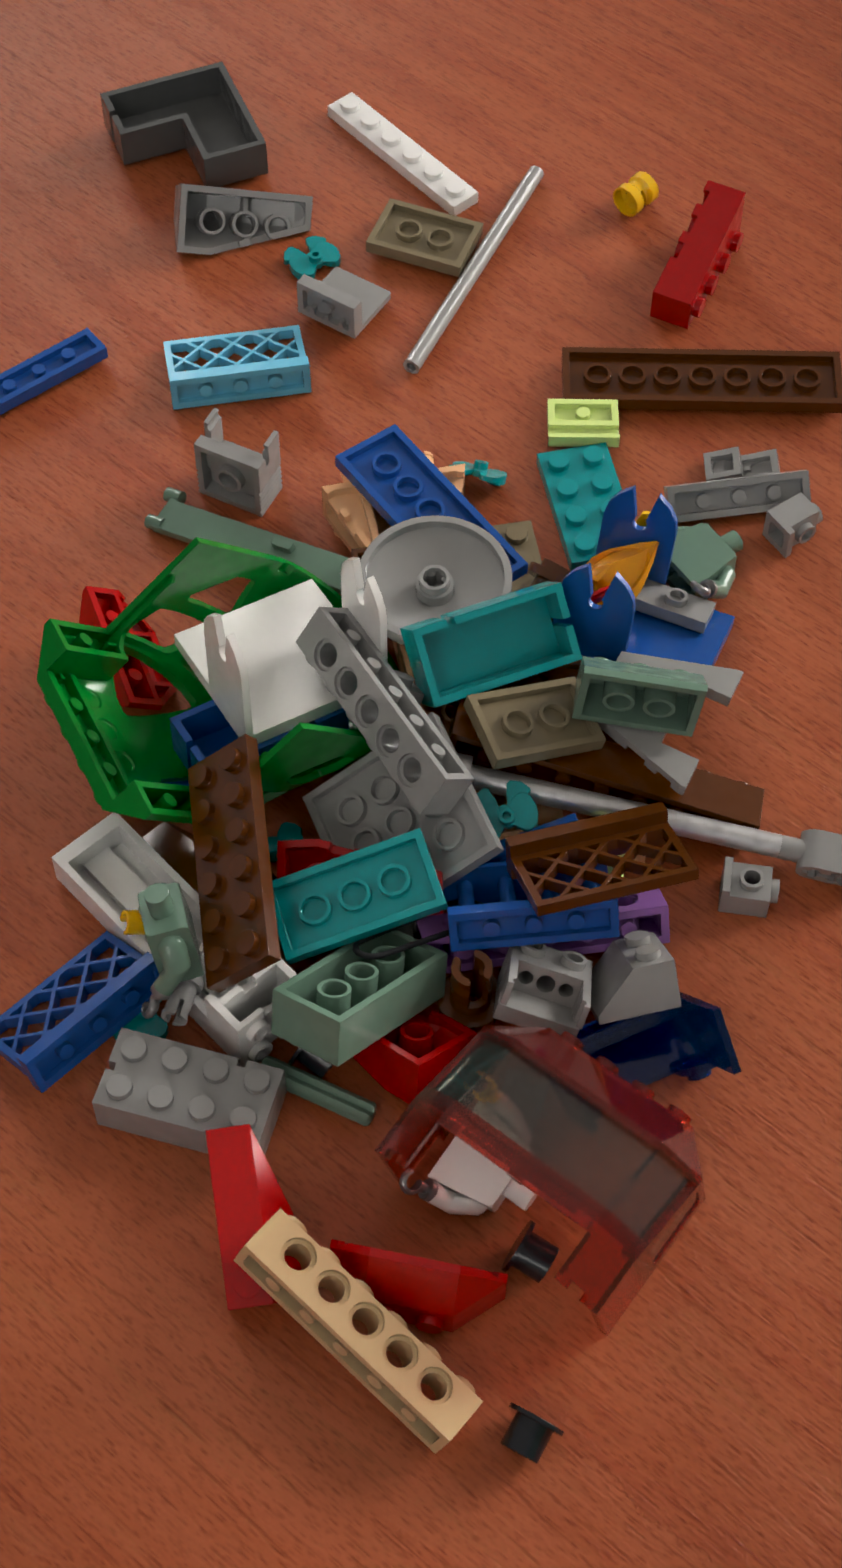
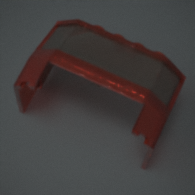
(575, 1141)

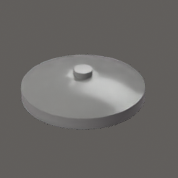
(434, 569)

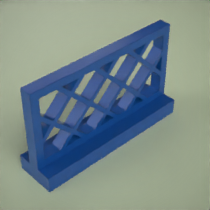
(84, 1023)

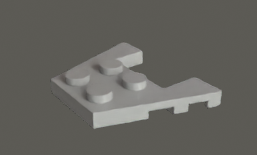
(648, 744)

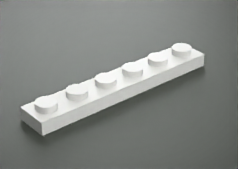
(403, 154)

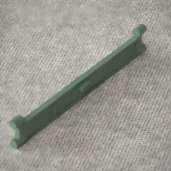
(188, 522)

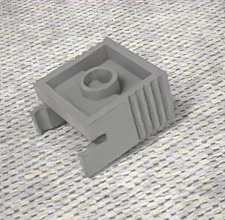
(235, 472)
(544, 988)

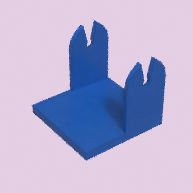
(616, 624)

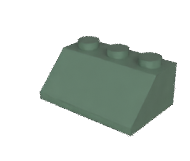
(638, 696)

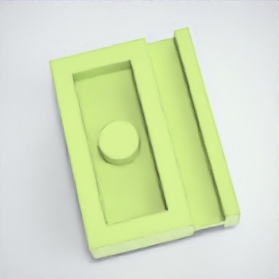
(582, 422)

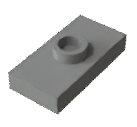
(675, 606)

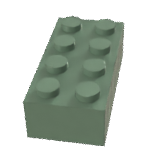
(355, 1001)

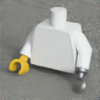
(467, 1183)

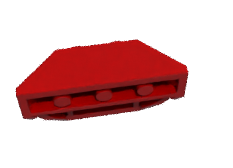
(135, 682)
(421, 1289)

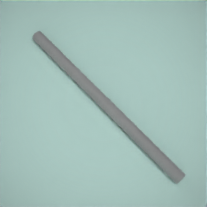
(473, 270)

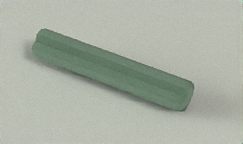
(325, 1093)

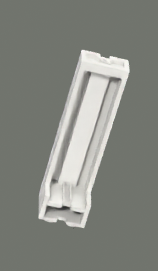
(107, 873)

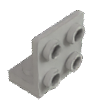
(341, 300)

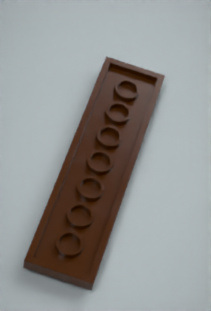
(705, 379)

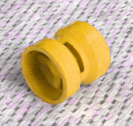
(640, 191)

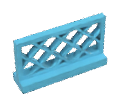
(240, 379)

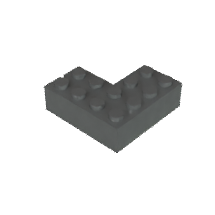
(192, 112)

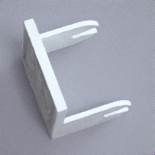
(253, 660)

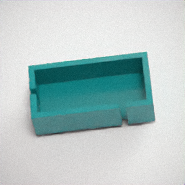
(490, 643)

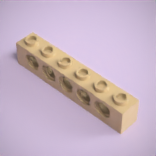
(360, 1354)

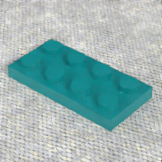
(578, 491)
(356, 896)

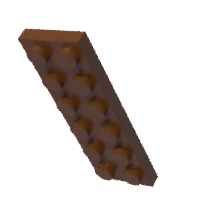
(233, 864)

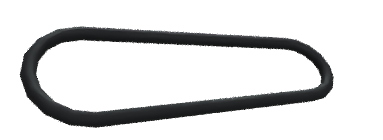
(371, 956)

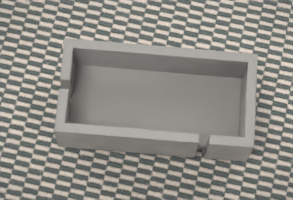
(182, 1090)

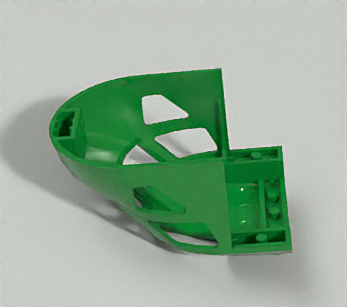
(134, 755)

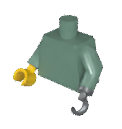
(702, 560)
(171, 938)

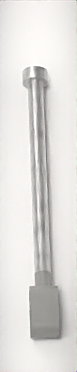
(815, 853)

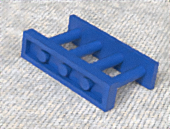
(514, 921)

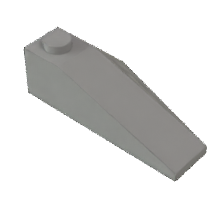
(228, 218)

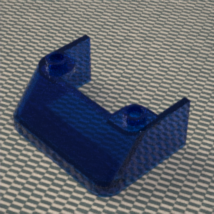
(665, 1043)

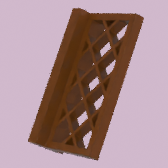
(593, 843)

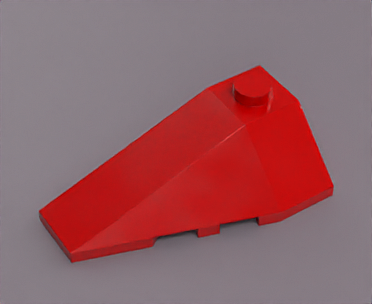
(414, 1053)

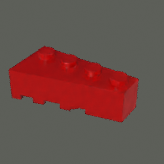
(700, 256)

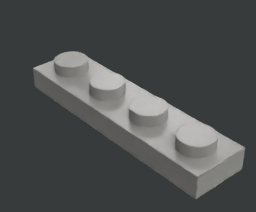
(735, 495)

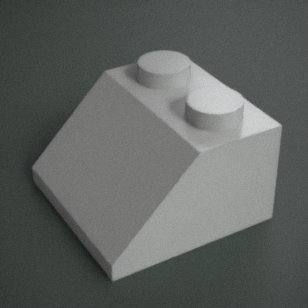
(634, 979)

